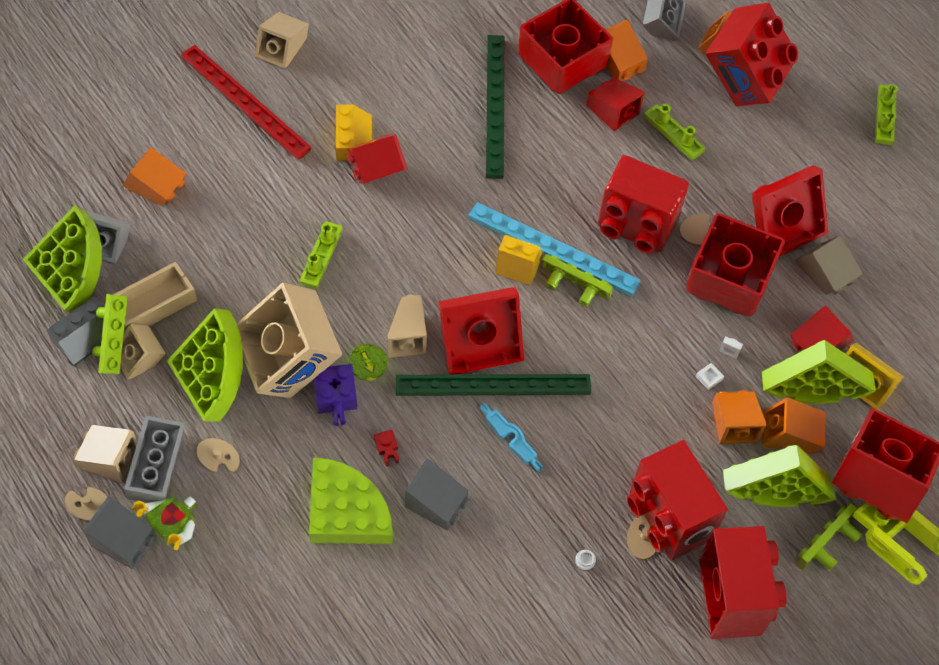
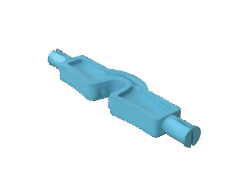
(505, 429)

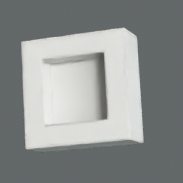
(731, 347)
(709, 376)

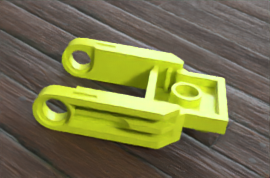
(880, 540)

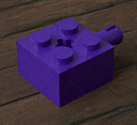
(336, 391)

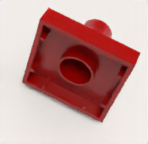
(793, 208)
(482, 331)

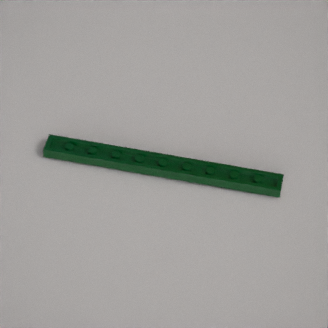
(495, 107)
(493, 384)

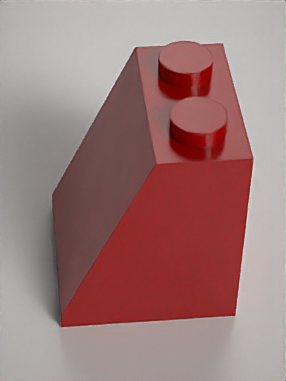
(615, 102)
(377, 158)
(821, 327)

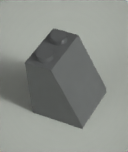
(436, 495)
(119, 533)

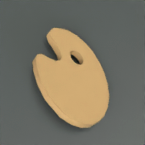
(695, 228)
(212, 453)
(90, 503)
(638, 540)

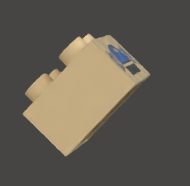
(287, 341)

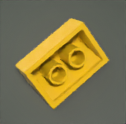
(352, 129)
(885, 377)

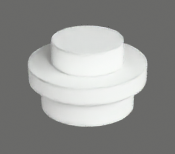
(585, 559)

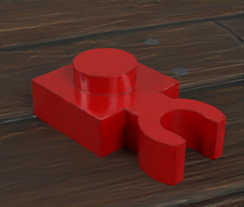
(387, 445)

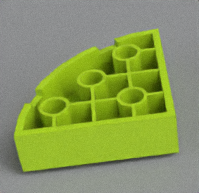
(69, 259)
(211, 364)
(818, 376)
(780, 480)
(346, 506)

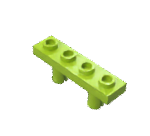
(885, 114)
(674, 132)
(321, 255)
(571, 272)
(112, 334)
(817, 550)

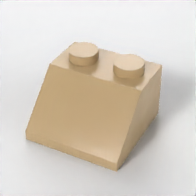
(139, 350)

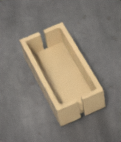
(157, 296)

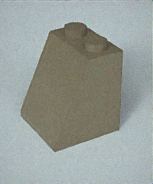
(830, 266)

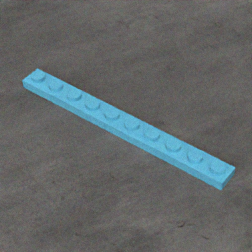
(507, 226)

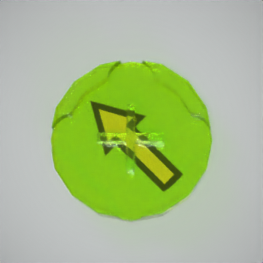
(368, 362)

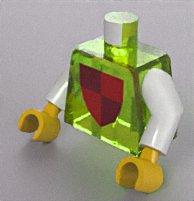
(169, 518)

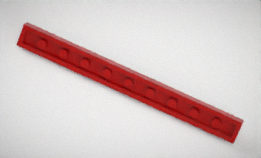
(246, 102)

